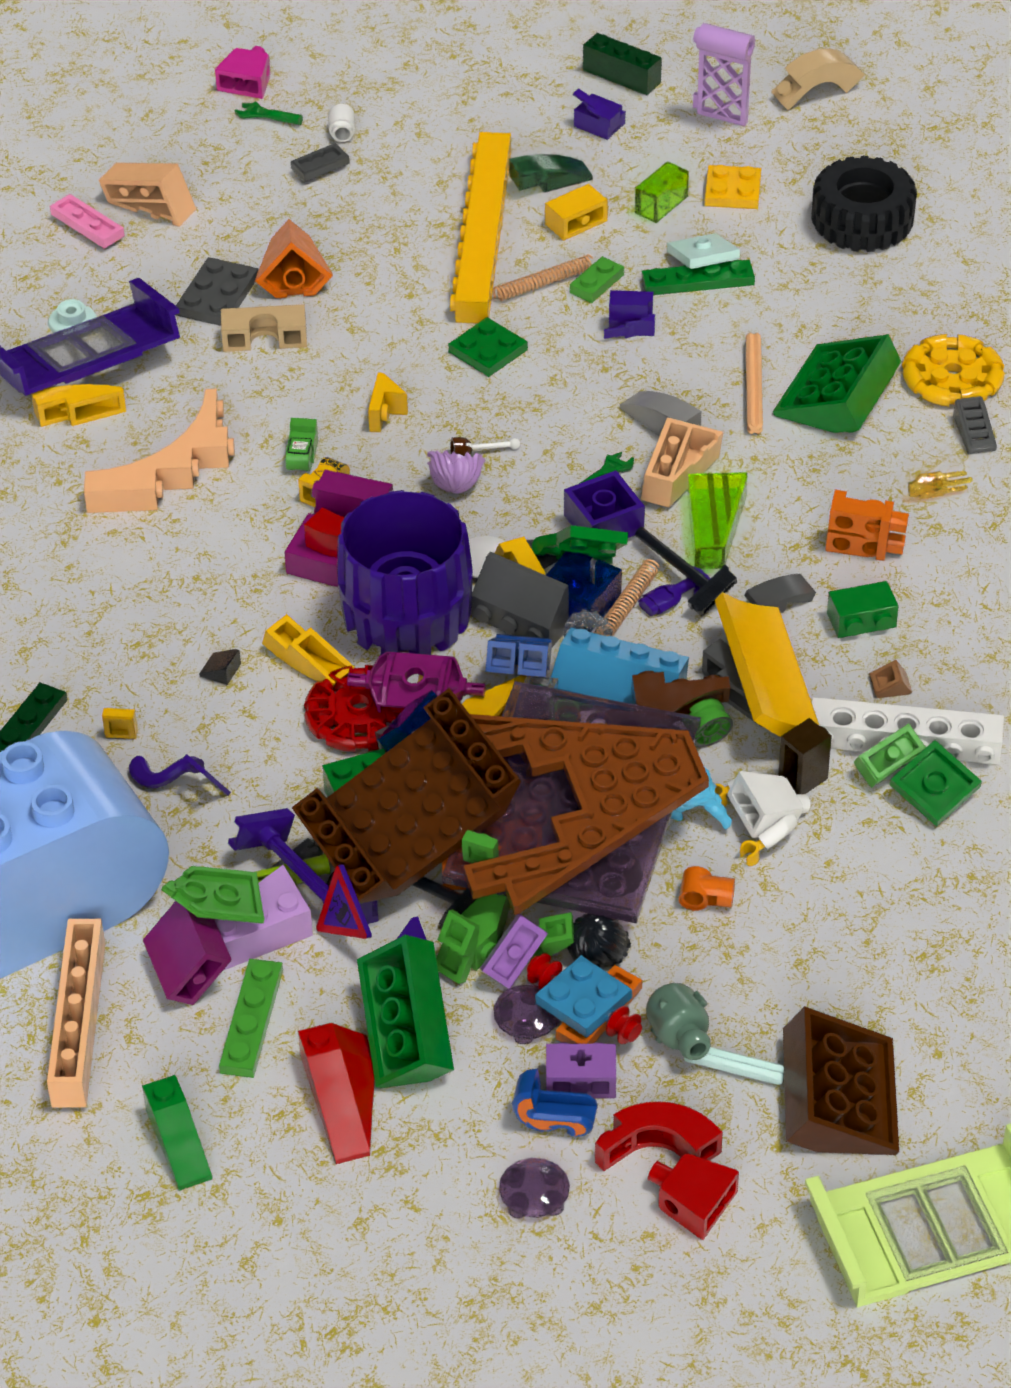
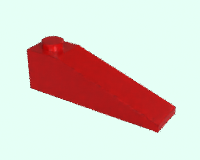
(342, 1085)

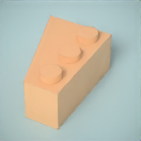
(151, 188)
(679, 452)

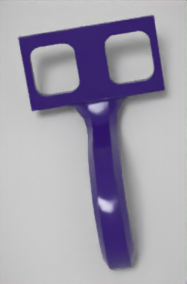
(142, 774)

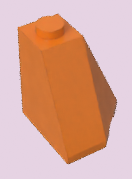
(292, 264)

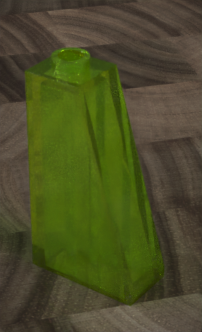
(714, 514)

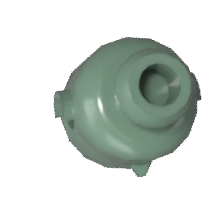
(679, 1020)

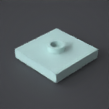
(703, 250)

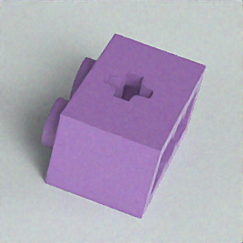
(582, 1068)

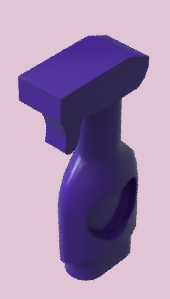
(667, 595)

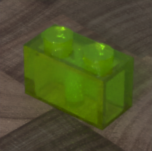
(661, 192)

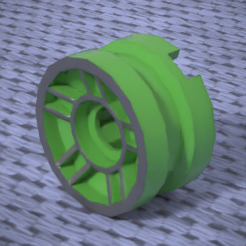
(714, 721)

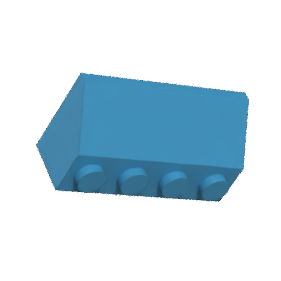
(605, 665)

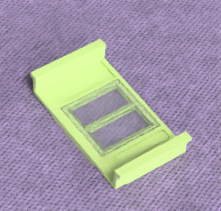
(919, 1223)

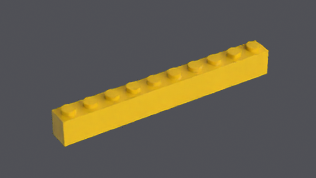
(483, 228)

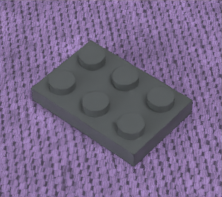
(214, 288)

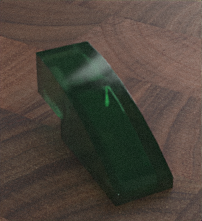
(547, 171)

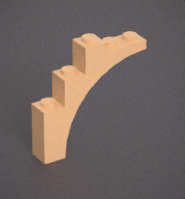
(173, 467)

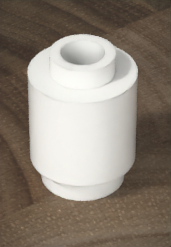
(341, 122)

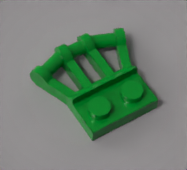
(595, 542)

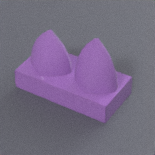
(513, 950)

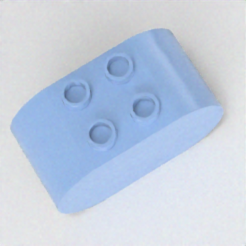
(69, 845)

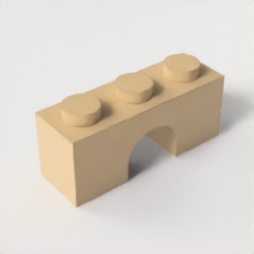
(245, 324)

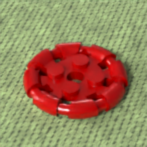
(343, 714)

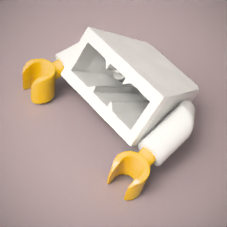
(766, 808)

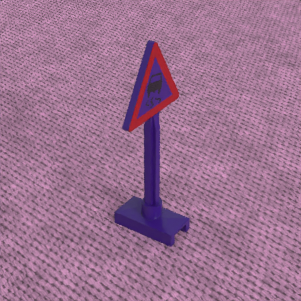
(341, 907)

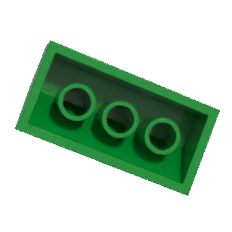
(405, 1013)

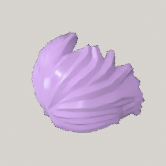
(453, 471)

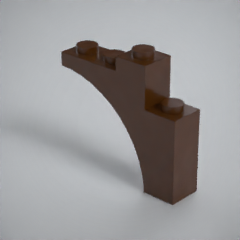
(680, 694)

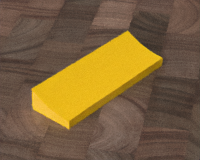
(765, 664)

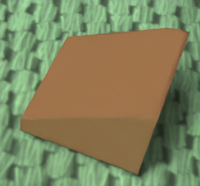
(890, 680)

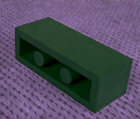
(622, 63)

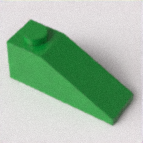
(176, 1132)

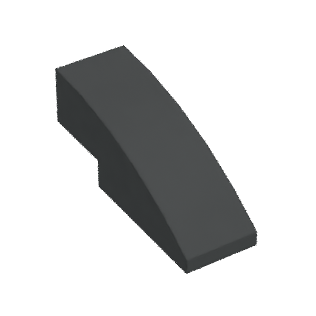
(720, 662)

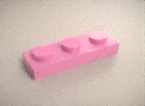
(87, 221)

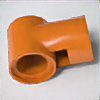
(703, 889)

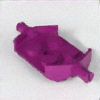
(391, 670)

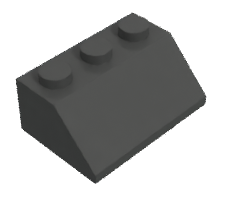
(520, 600)

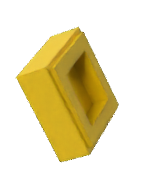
(119, 723)

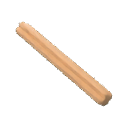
(754, 383)

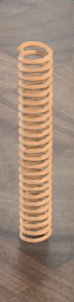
(507, 289)
(626, 592)

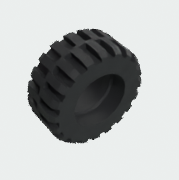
(863, 203)

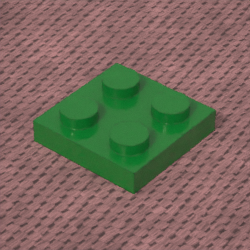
(488, 346)
(935, 783)

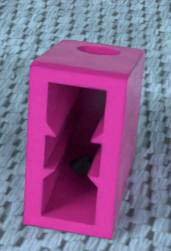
(244, 72)

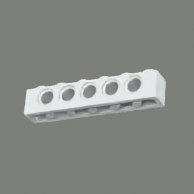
(865, 724)

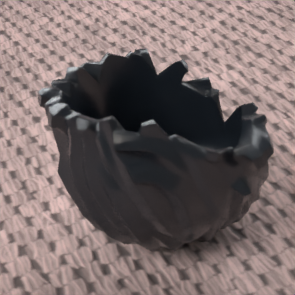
(599, 940)

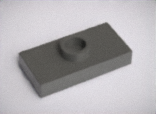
(320, 162)

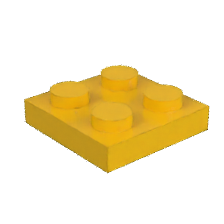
(733, 186)

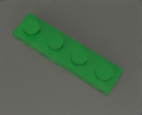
(683, 279)

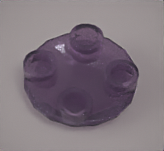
(521, 1016)
(534, 1188)

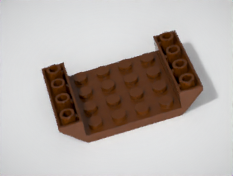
(412, 803)

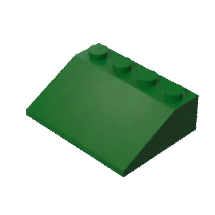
(840, 383)

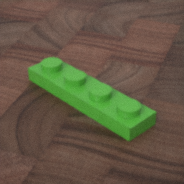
(251, 1018)

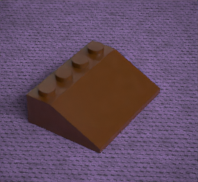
(839, 1086)

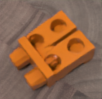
(865, 527)

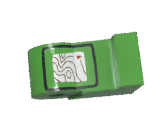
(302, 444)

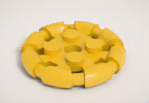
(946, 388)

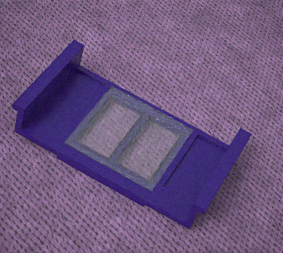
(92, 344)

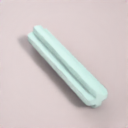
(742, 1065)

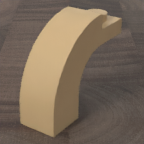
(813, 69)

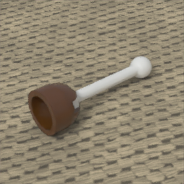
(461, 445)

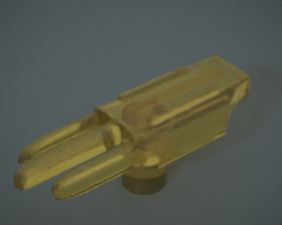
(936, 484)

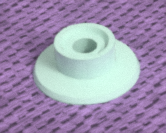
(69, 314)

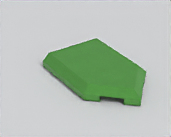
(218, 894)

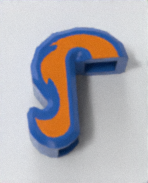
(552, 1109)

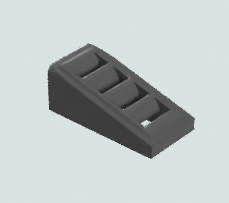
(975, 412)

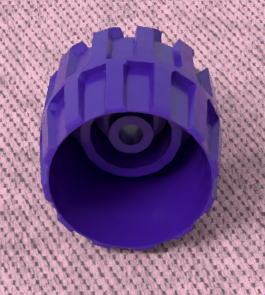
(405, 573)

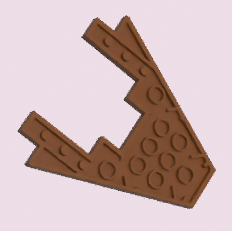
(621, 784)

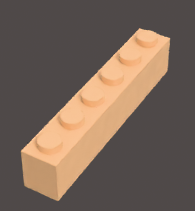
(76, 1013)

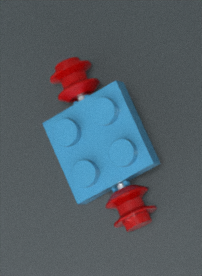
(584, 997)

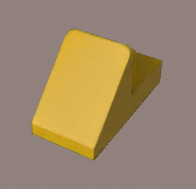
(385, 400)

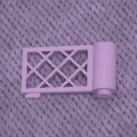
(725, 47)

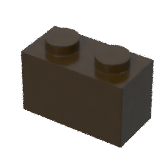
(805, 756)

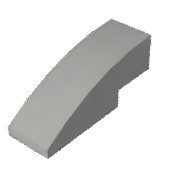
(654, 407)

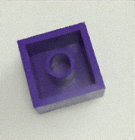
(604, 504)

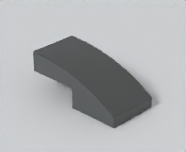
(781, 591)

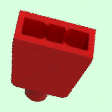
(695, 1191)

